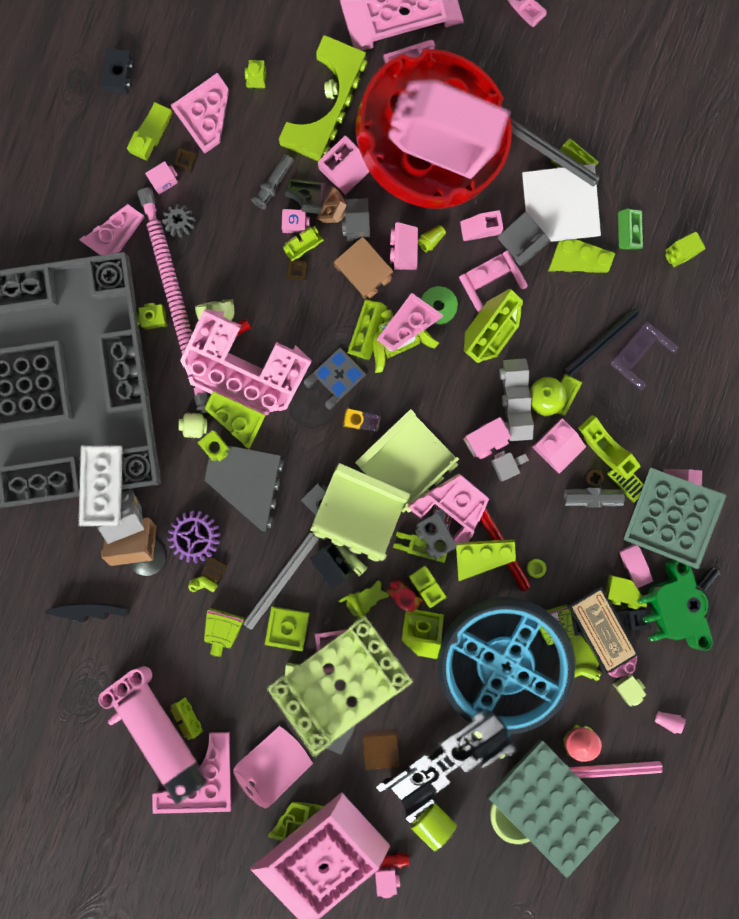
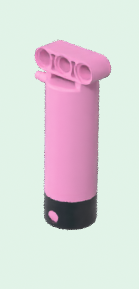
(154, 734)

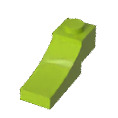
(150, 132)

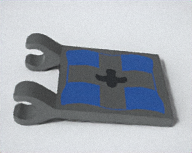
(338, 375)

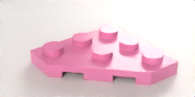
(204, 112)

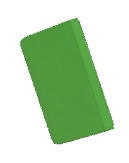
(630, 229)

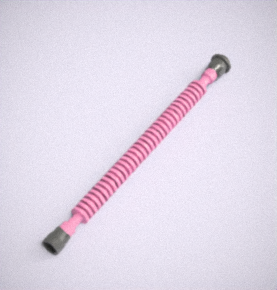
(170, 285)

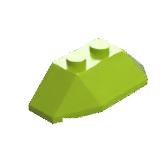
(493, 326)

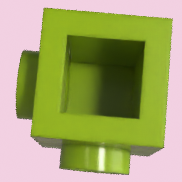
(152, 316)

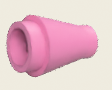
(670, 721)

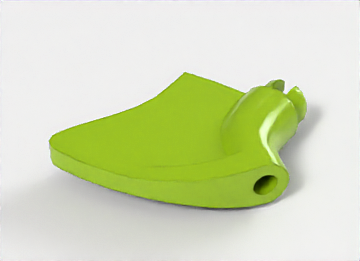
(584, 659)

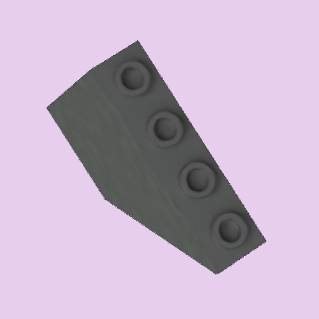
(247, 482)

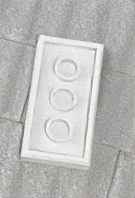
(100, 486)

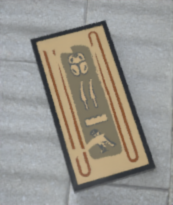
(602, 630)

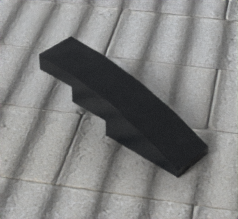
(81, 611)

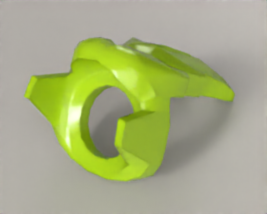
(361, 602)

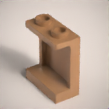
(364, 268)

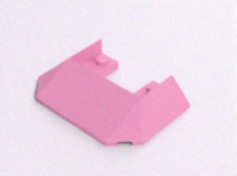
(215, 369)

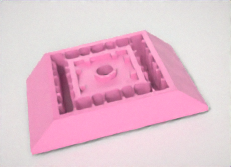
(331, 836)

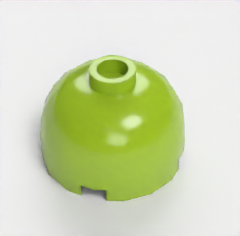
(548, 396)

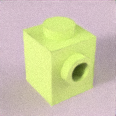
(630, 690)

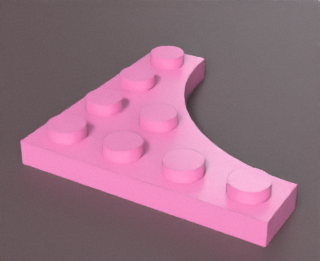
(216, 793)

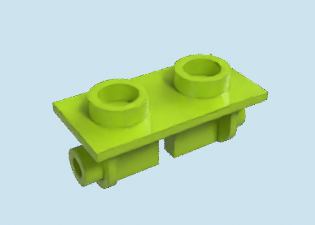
(296, 248)
(183, 711)

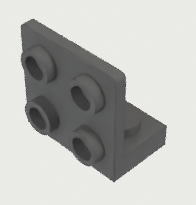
(523, 239)

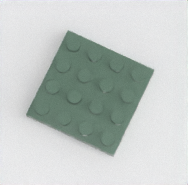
(675, 517)

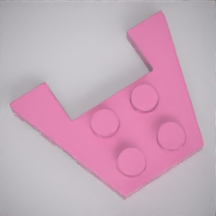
(457, 499)

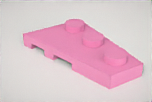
(115, 232)
(408, 322)

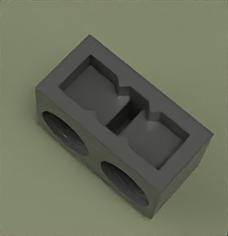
(440, 534)

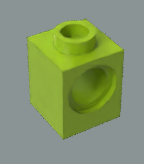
(206, 444)

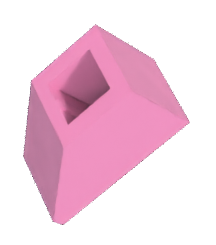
(482, 226)

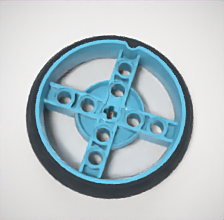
(532, 617)

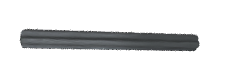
(554, 153)

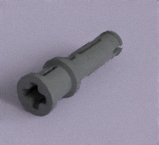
(268, 189)

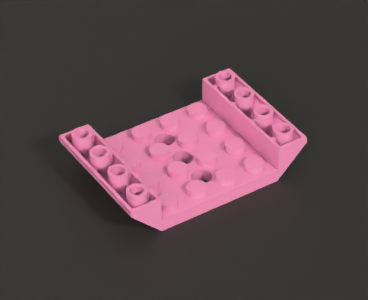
(381, 19)

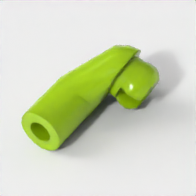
(202, 582)

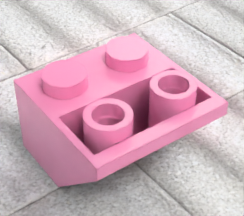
(343, 165)
(405, 247)

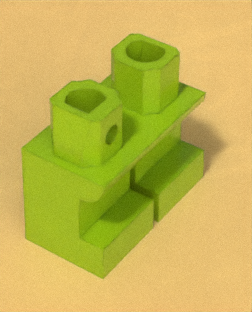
(427, 586)

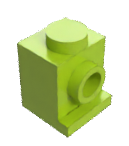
(255, 74)

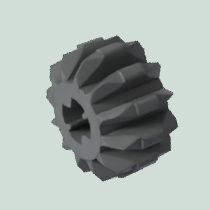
(178, 214)

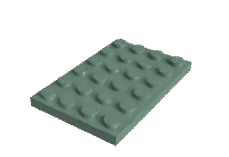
(553, 808)

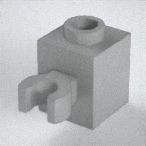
(506, 465)

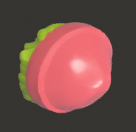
(582, 743)

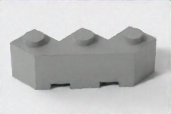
(517, 399)

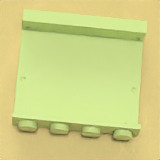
(408, 458)
(359, 512)

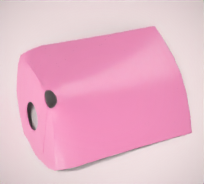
(272, 767)

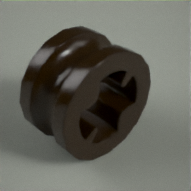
(598, 482)

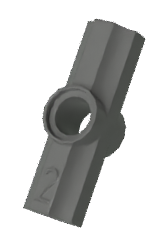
(593, 497)

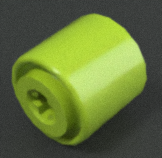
(433, 826)

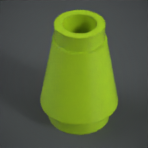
(431, 238)

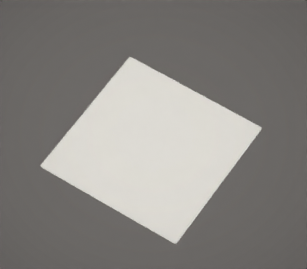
(562, 203)

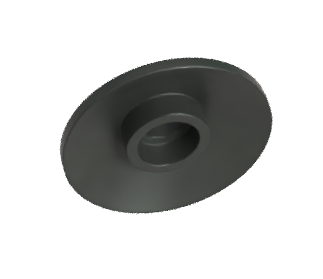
(151, 567)

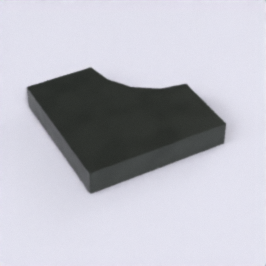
(307, 194)

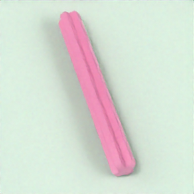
(617, 769)

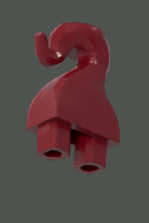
(404, 595)

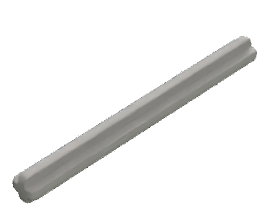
(280, 580)

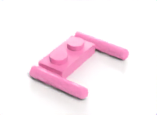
(489, 272)

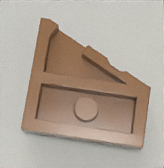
(333, 207)

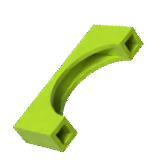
(315, 138)

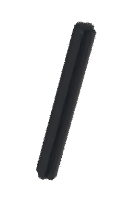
(602, 342)

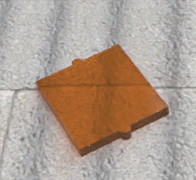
(381, 752)

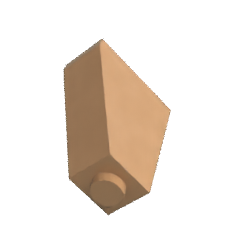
(133, 548)

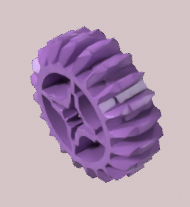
(196, 527)

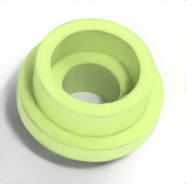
(331, 89)

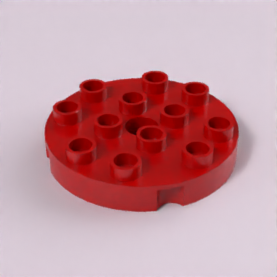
(405, 174)

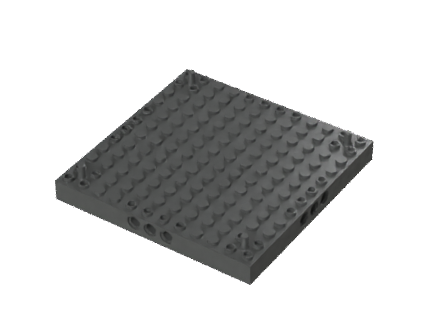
(71, 377)

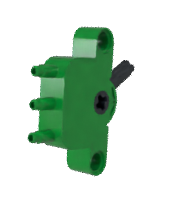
(681, 606)

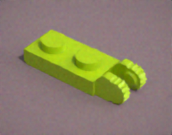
(417, 546)

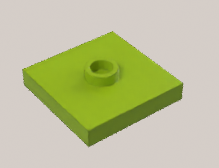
(287, 628)

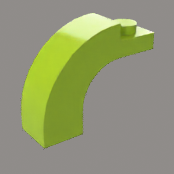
(607, 449)

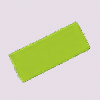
(366, 327)

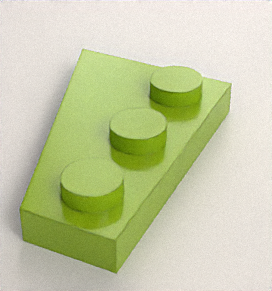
(580, 256)
(235, 417)
(483, 556)

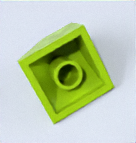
(423, 632)

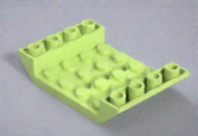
(310, 694)

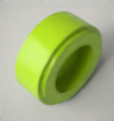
(536, 568)

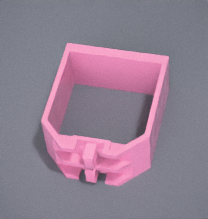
(447, 127)

